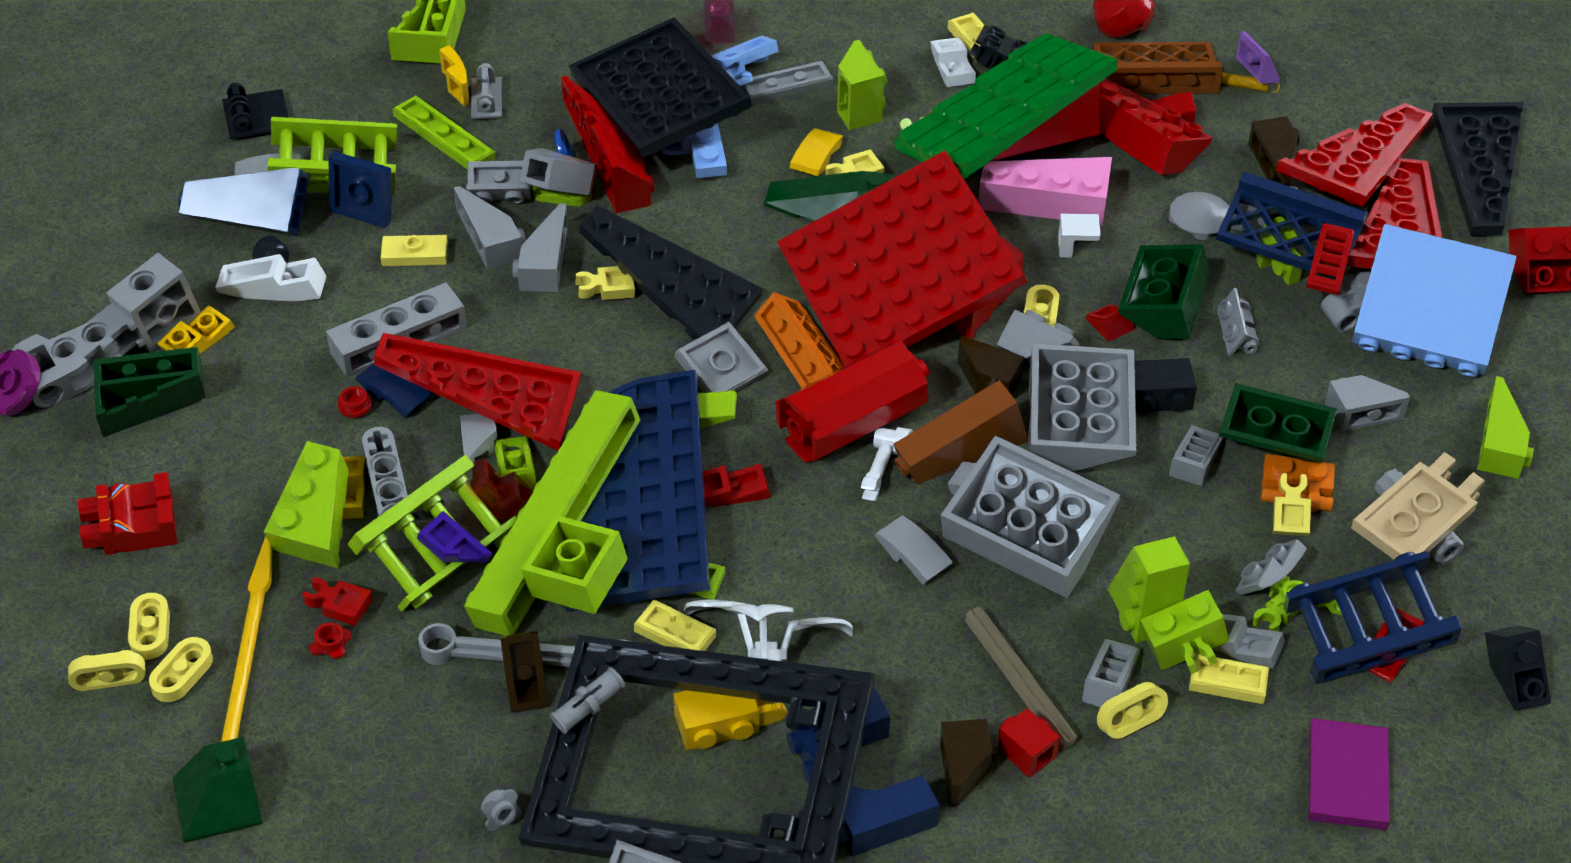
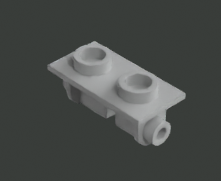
(486, 94)
(1237, 324)

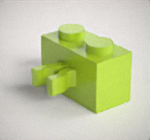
(1186, 629)

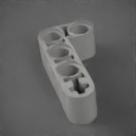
(388, 481)

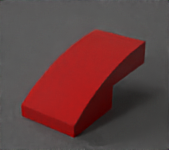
(735, 487)

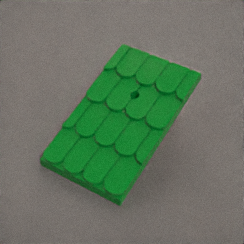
(1024, 104)

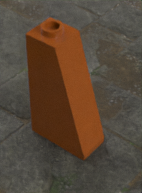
(960, 434)

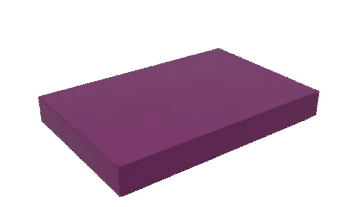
(1348, 774)

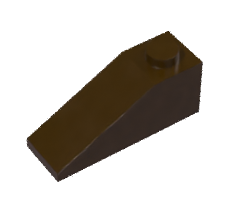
(1271, 142)

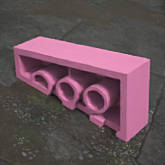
(1046, 186)

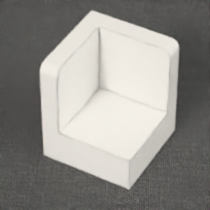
(1076, 227)

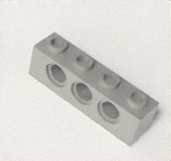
(421, 317)

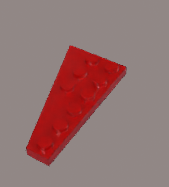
(1359, 159)
(1403, 202)
(507, 390)

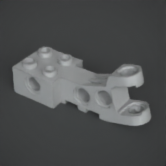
(140, 314)

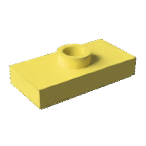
(967, 29)
(414, 250)
(673, 628)
(1230, 679)

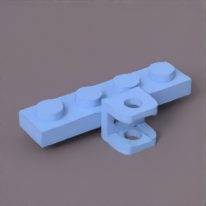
(753, 51)
(705, 150)

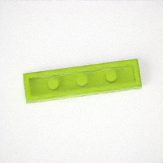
(442, 132)

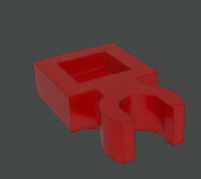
(342, 603)

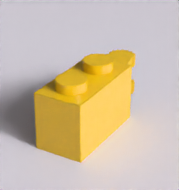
(718, 718)

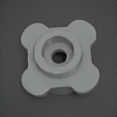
(500, 808)

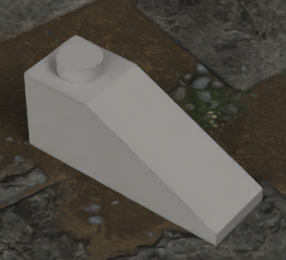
(489, 228)
(543, 254)

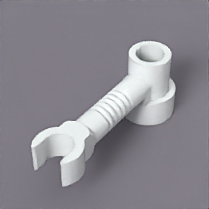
(884, 440)

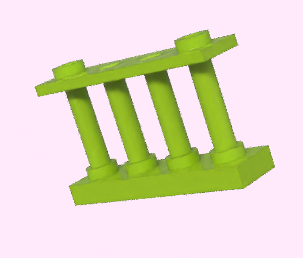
(330, 134)
(401, 518)

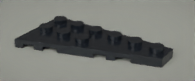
(1481, 157)

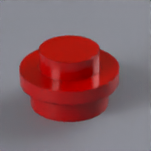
(354, 402)

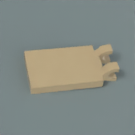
(1419, 509)

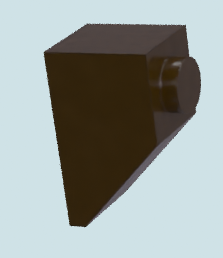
(988, 364)
(966, 756)

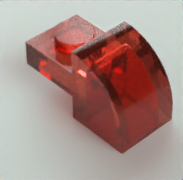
(500, 494)

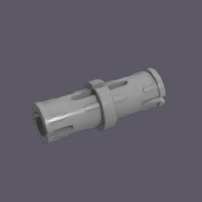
(587, 700)

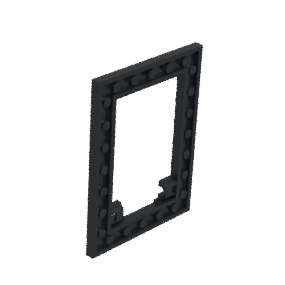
(839, 720)

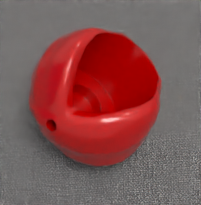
(1122, 17)

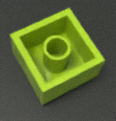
(574, 564)

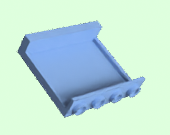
(1434, 300)

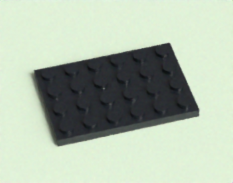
(660, 87)

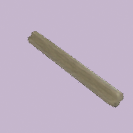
(1019, 675)

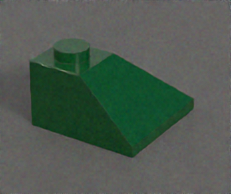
(217, 791)

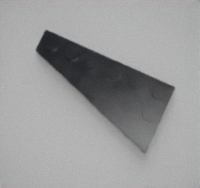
(670, 276)

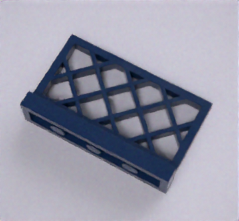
(1296, 207)

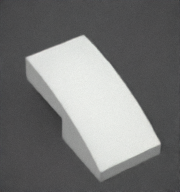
(952, 62)

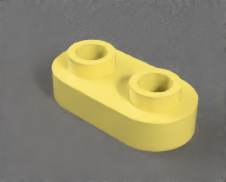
(1043, 301)
(149, 629)
(106, 670)
(179, 671)
(1127, 711)

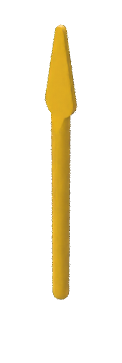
(258, 586)

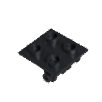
(993, 40)
(253, 112)

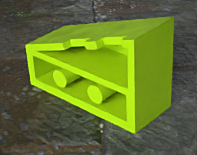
(1148, 582)

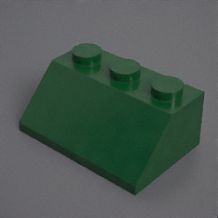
(1166, 289)
(1278, 422)

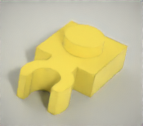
(857, 162)
(608, 282)
(1292, 512)

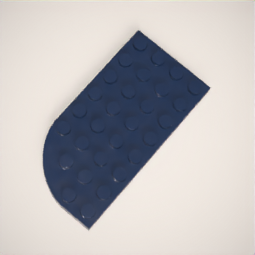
(658, 494)

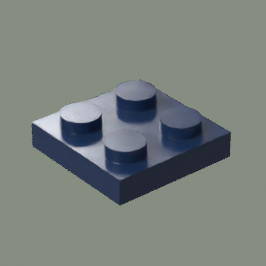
(359, 189)

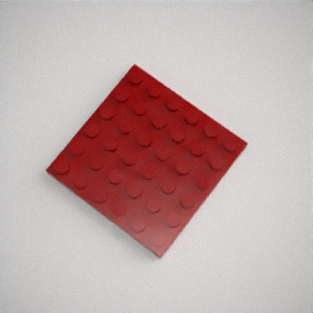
(901, 260)

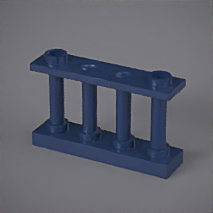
(1365, 651)

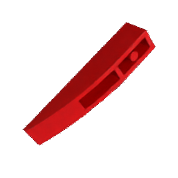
(1148, 130)
(1542, 258)

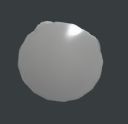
(1198, 213)

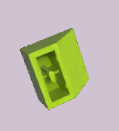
(860, 88)

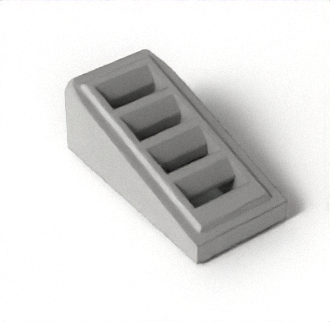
(1193, 461)
(1098, 690)

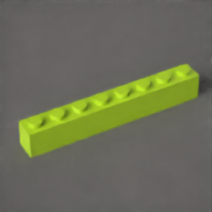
(564, 490)

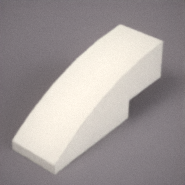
(273, 279)

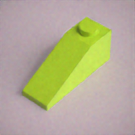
(1505, 435)

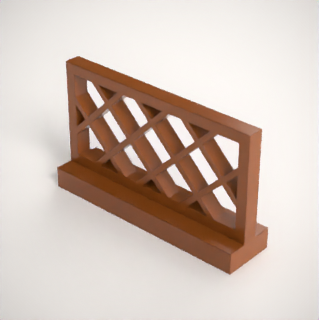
(1169, 75)

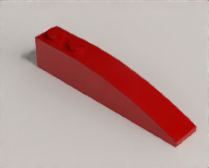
(618, 165)

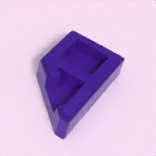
(452, 542)

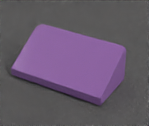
(1256, 60)

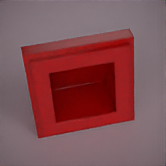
(1109, 322)

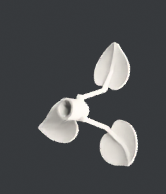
(766, 649)

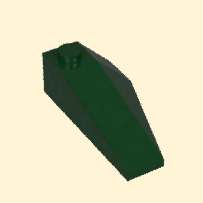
(821, 194)

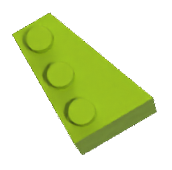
(426, 30)
(311, 507)

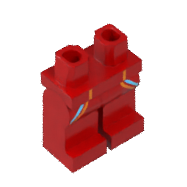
(129, 516)

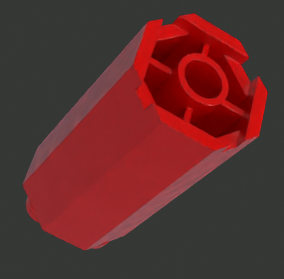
(853, 401)

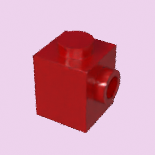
(1028, 742)

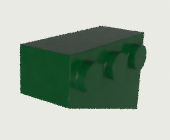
(145, 386)

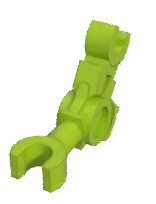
(1275, 610)

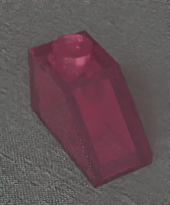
(719, 21)

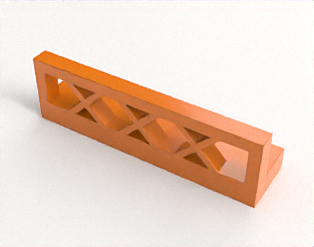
(797, 339)

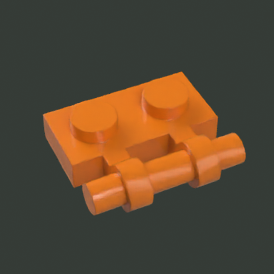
(1319, 480)

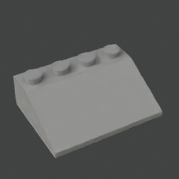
(1081, 405)
(1029, 516)

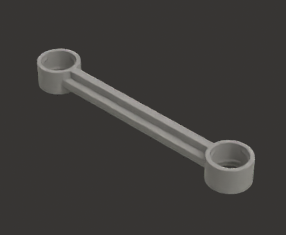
(481, 648)

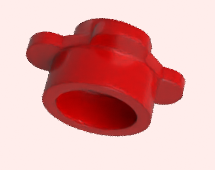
(330, 632)

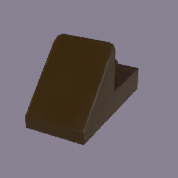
(524, 671)

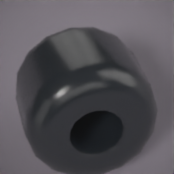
(270, 246)

